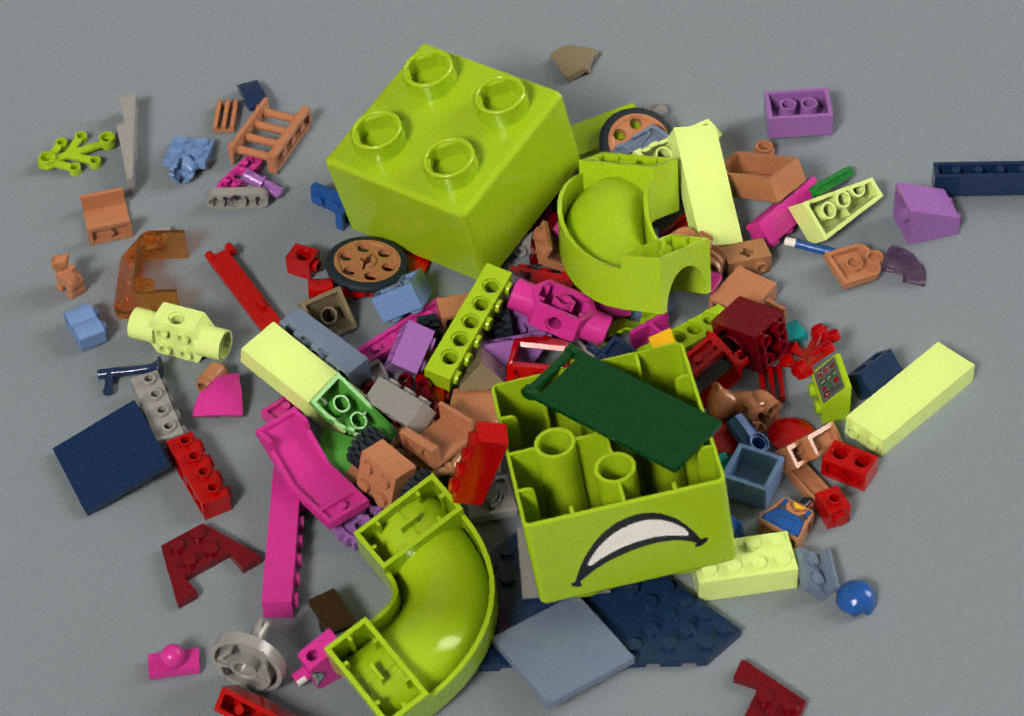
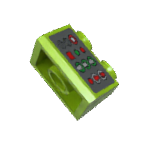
(831, 390)

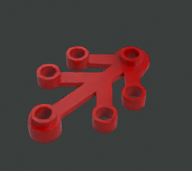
(815, 352)

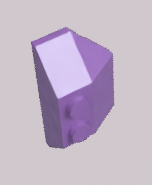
(501, 348)

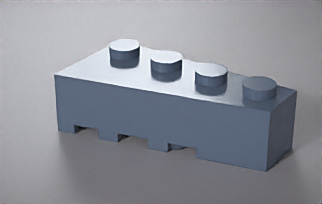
(327, 346)

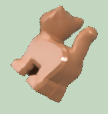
(67, 276)

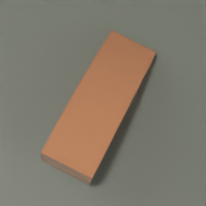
(808, 446)

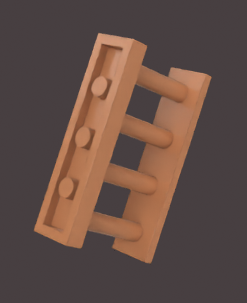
(281, 146)

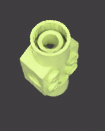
(180, 332)

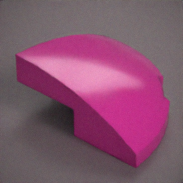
(220, 398)

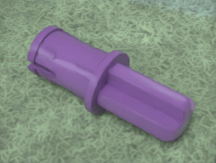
(259, 181)

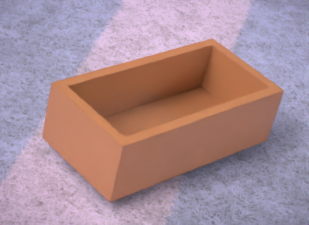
(763, 176)

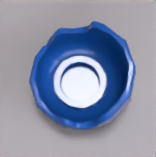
(856, 598)

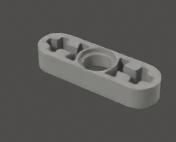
(251, 203)

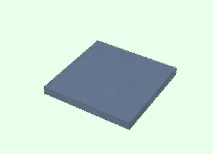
(562, 651)

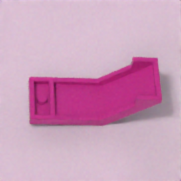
(308, 471)

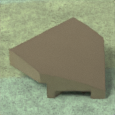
(573, 60)

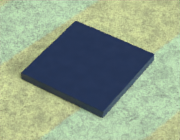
(111, 457)

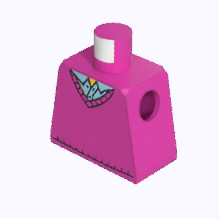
(316, 663)

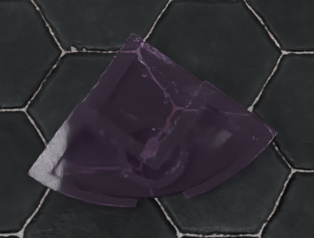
(904, 263)

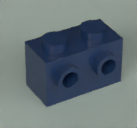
(874, 373)

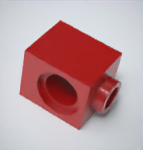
(303, 261)

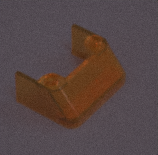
(140, 291)

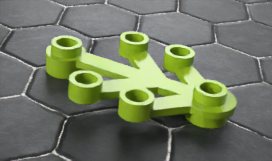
(52, 159)

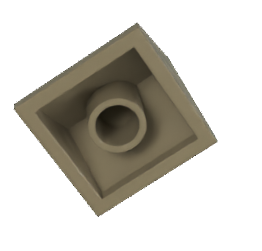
(331, 311)
(482, 372)

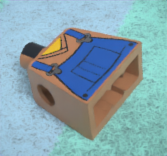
(789, 517)

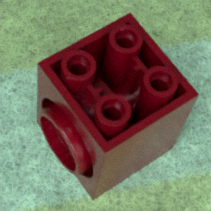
(753, 329)

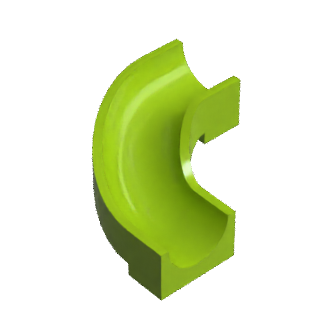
(611, 239)
(440, 609)

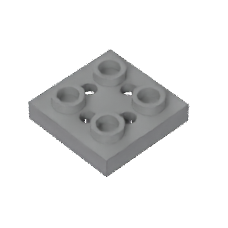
(503, 508)

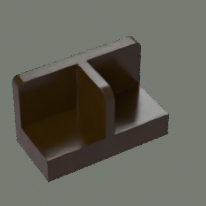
(331, 612)

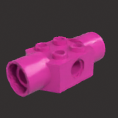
(560, 311)

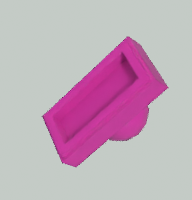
(173, 662)

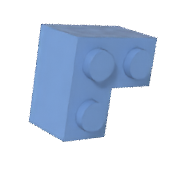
(405, 296)

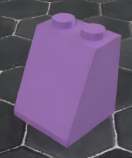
(924, 213)

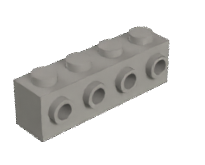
(157, 407)

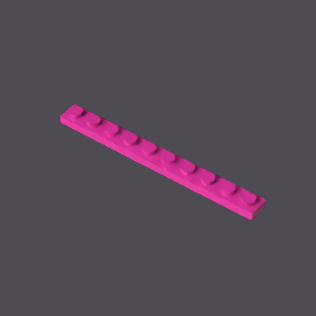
(378, 347)

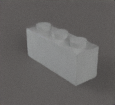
(400, 404)

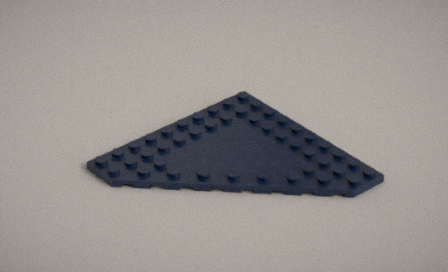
(650, 618)

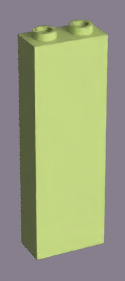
(705, 183)
(290, 369)
(909, 399)

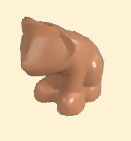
(757, 405)

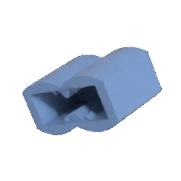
(85, 326)

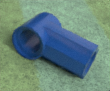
(746, 434)

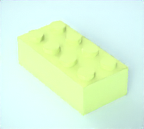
(760, 566)

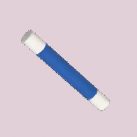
(808, 246)

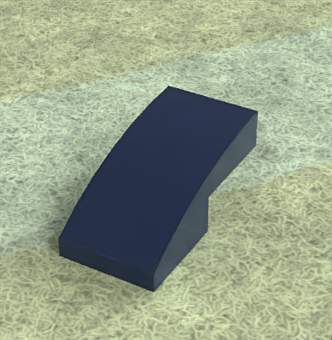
(251, 93)

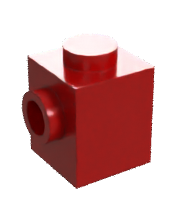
(832, 507)

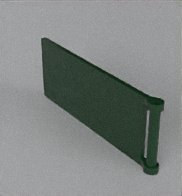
(623, 409)

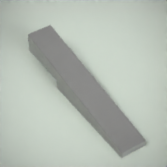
(128, 138)

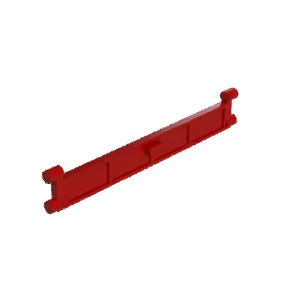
(242, 287)

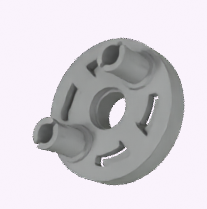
(249, 659)

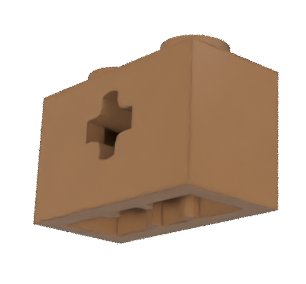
(748, 254)

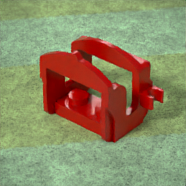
(707, 353)
(519, 370)

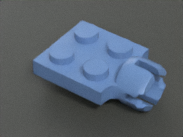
(187, 156)

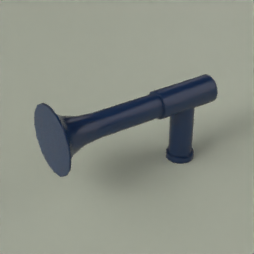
(111, 373)

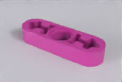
(248, 162)

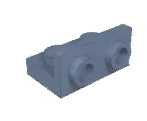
(816, 572)

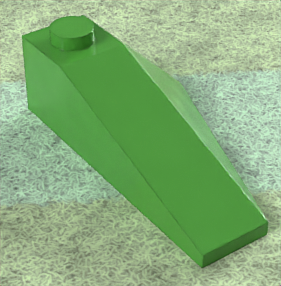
(348, 409)

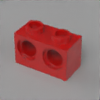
(849, 465)

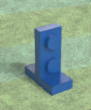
(329, 199)

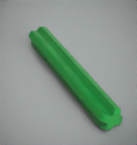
(831, 181)

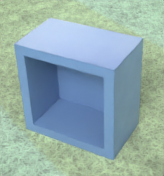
(753, 475)

